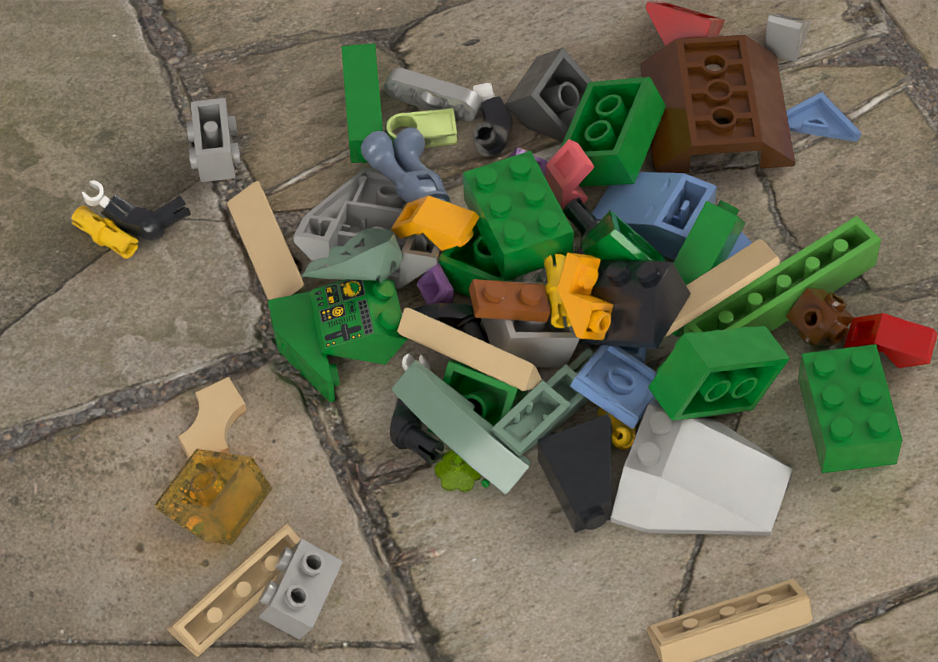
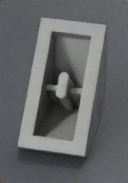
(786, 35)

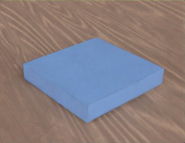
(616, 383)

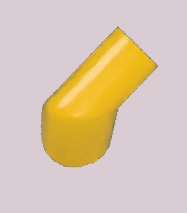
(622, 435)

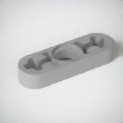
(413, 87)

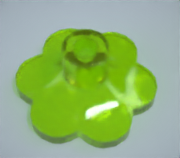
(456, 473)

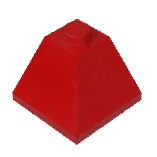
(679, 22)

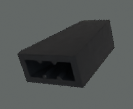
(580, 471)

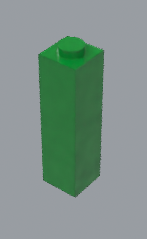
(361, 95)
(708, 242)

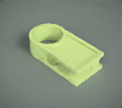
(435, 125)

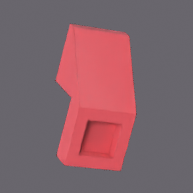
(567, 171)

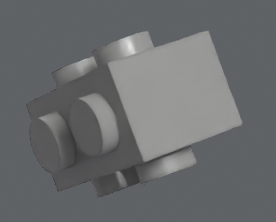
(212, 134)
(299, 588)

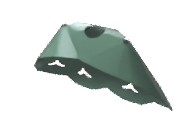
(364, 263)

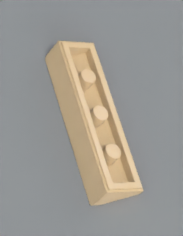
(265, 243)
(725, 280)
(468, 350)
(232, 594)
(731, 623)

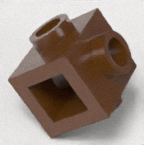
(820, 317)

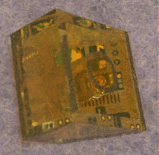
(215, 495)

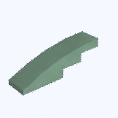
(543, 409)
(459, 426)

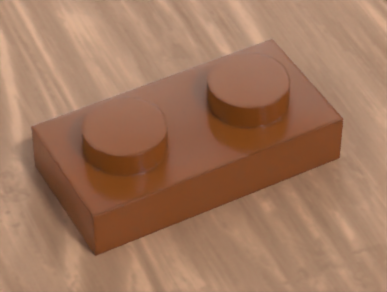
(509, 300)

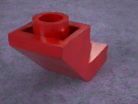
(900, 340)

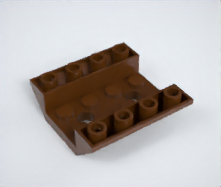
(743, 92)

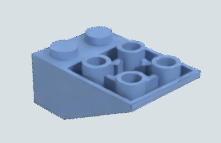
(659, 207)

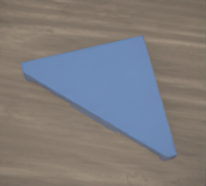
(821, 118)

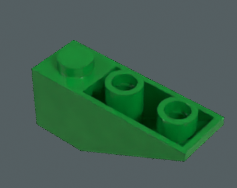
(299, 343)

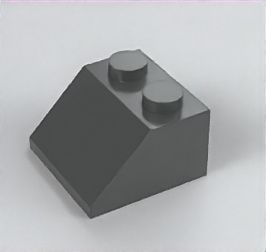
(549, 94)

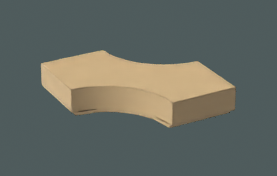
(218, 409)

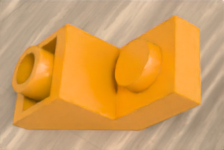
(439, 220)
(587, 314)

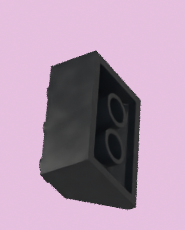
(644, 298)

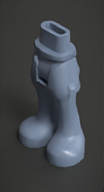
(403, 154)

